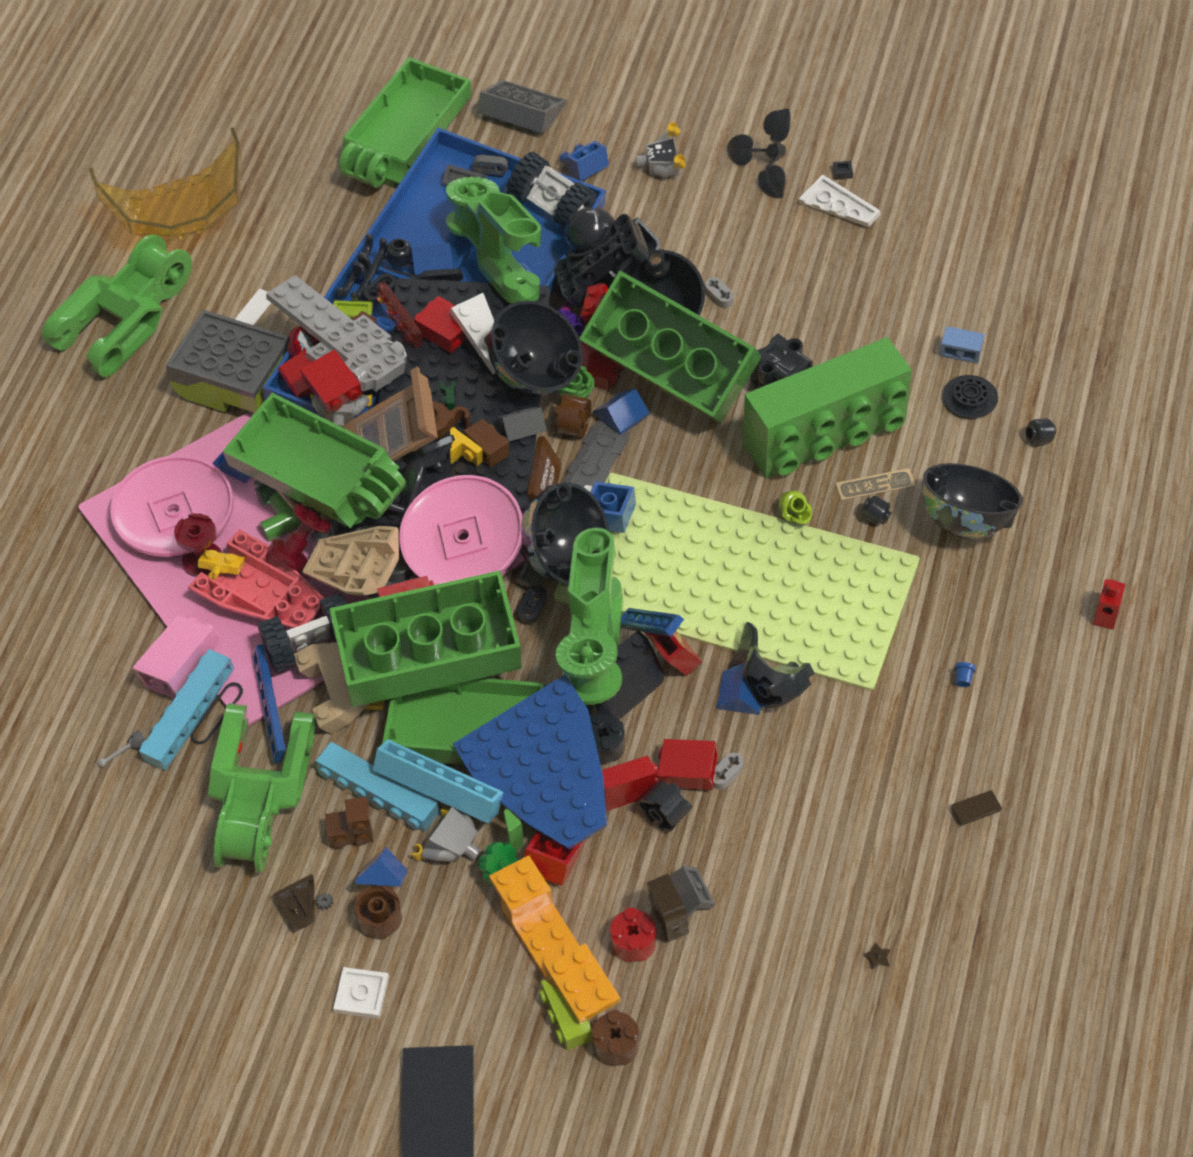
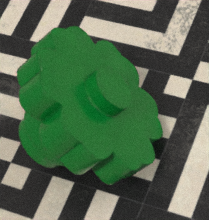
(497, 857)

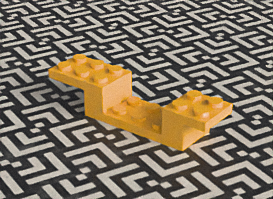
(560, 958)

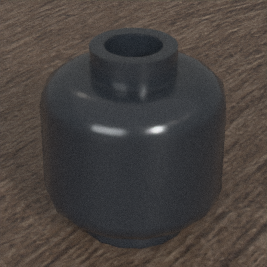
(399, 252)
(1040, 431)
(876, 510)

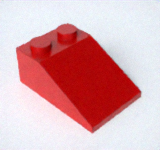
(551, 858)

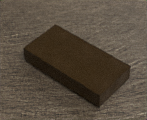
(976, 807)

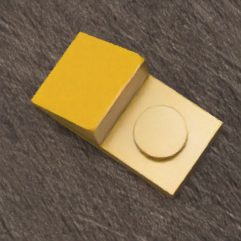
(465, 447)

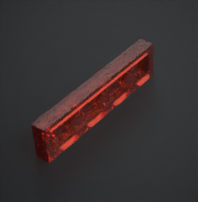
(402, 318)

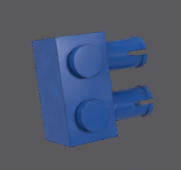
(585, 160)

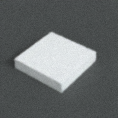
(361, 993)

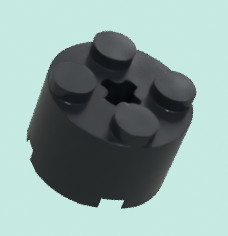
(609, 737)
(664, 805)

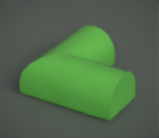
(282, 522)

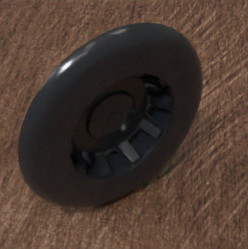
(970, 391)

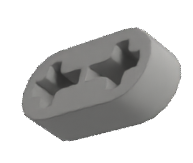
(721, 291)
(729, 773)

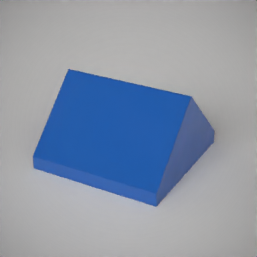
(431, 257)
(623, 411)
(735, 693)
(383, 870)

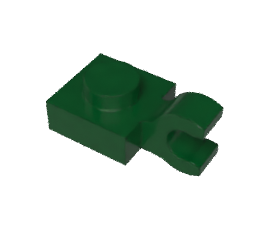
(448, 400)

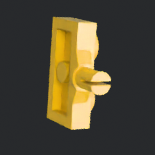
(220, 563)

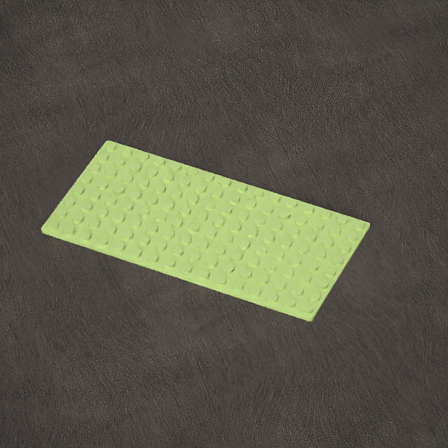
(801, 586)

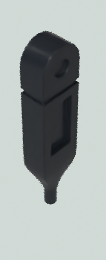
(453, 274)

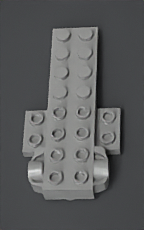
(359, 342)

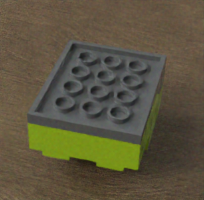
(225, 362)

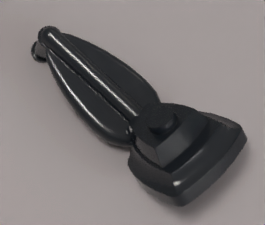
(426, 456)

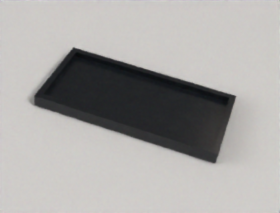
(438, 1101)

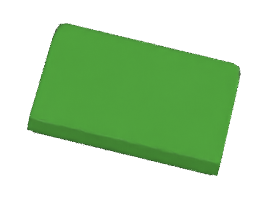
(513, 830)

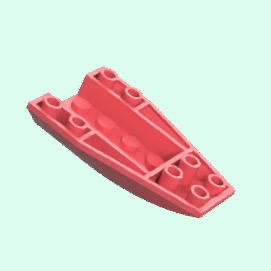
(262, 586)

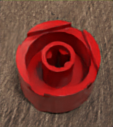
(633, 935)

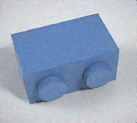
(962, 345)

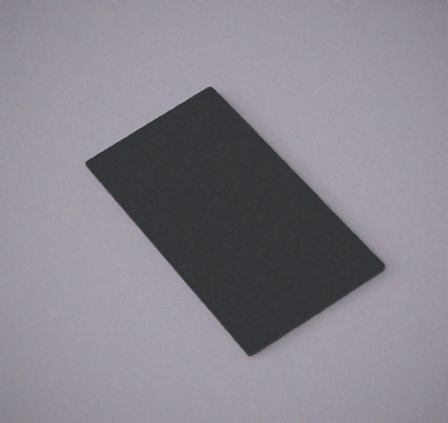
(475, 389)

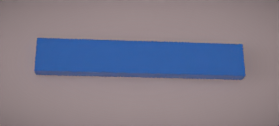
(651, 621)
(268, 703)

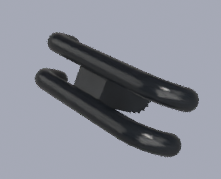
(363, 269)

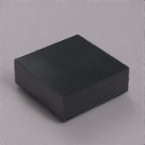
(842, 170)

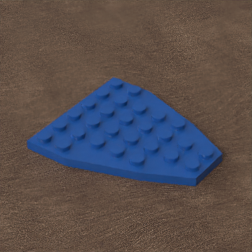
(543, 763)

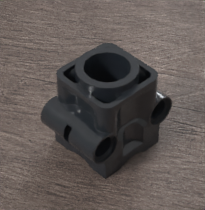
(779, 360)

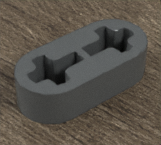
(490, 165)

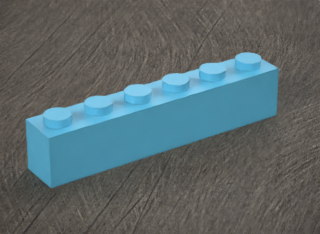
(186, 709)
(438, 781)
(383, 792)

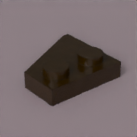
(298, 902)

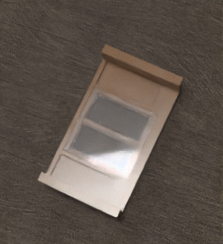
(401, 421)

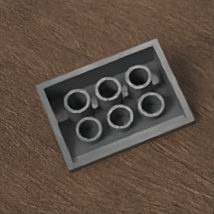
(520, 106)

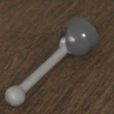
(135, 741)

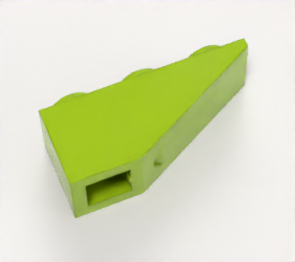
(569, 1029)

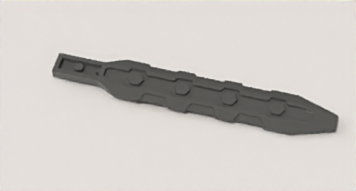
(591, 465)

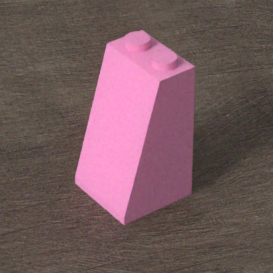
(175, 655)

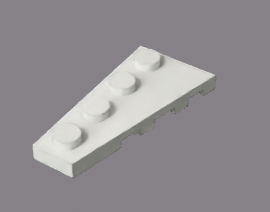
(837, 201)
(475, 321)

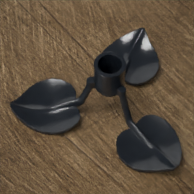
(740, 150)

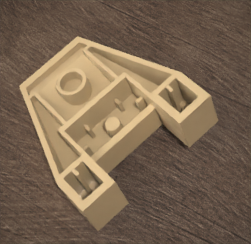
(325, 660)

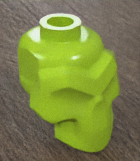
(795, 507)

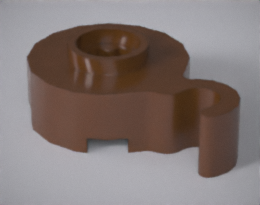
(446, 419)

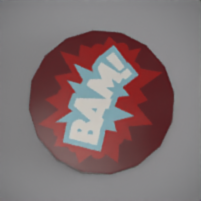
(300, 341)

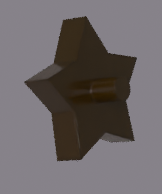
(878, 956)

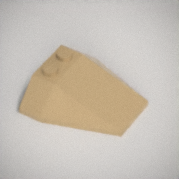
(355, 560)

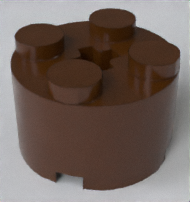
(572, 415)
(378, 911)
(615, 1038)

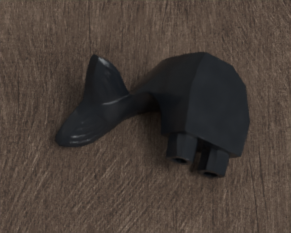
(767, 684)

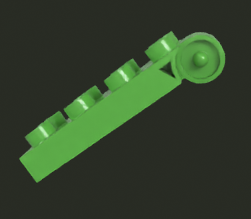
(401, 122)
(315, 462)
(441, 716)

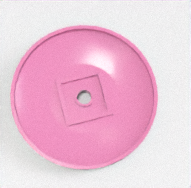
(163, 484)
(456, 507)

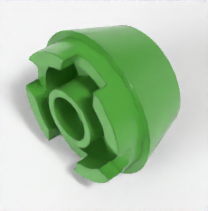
(580, 386)

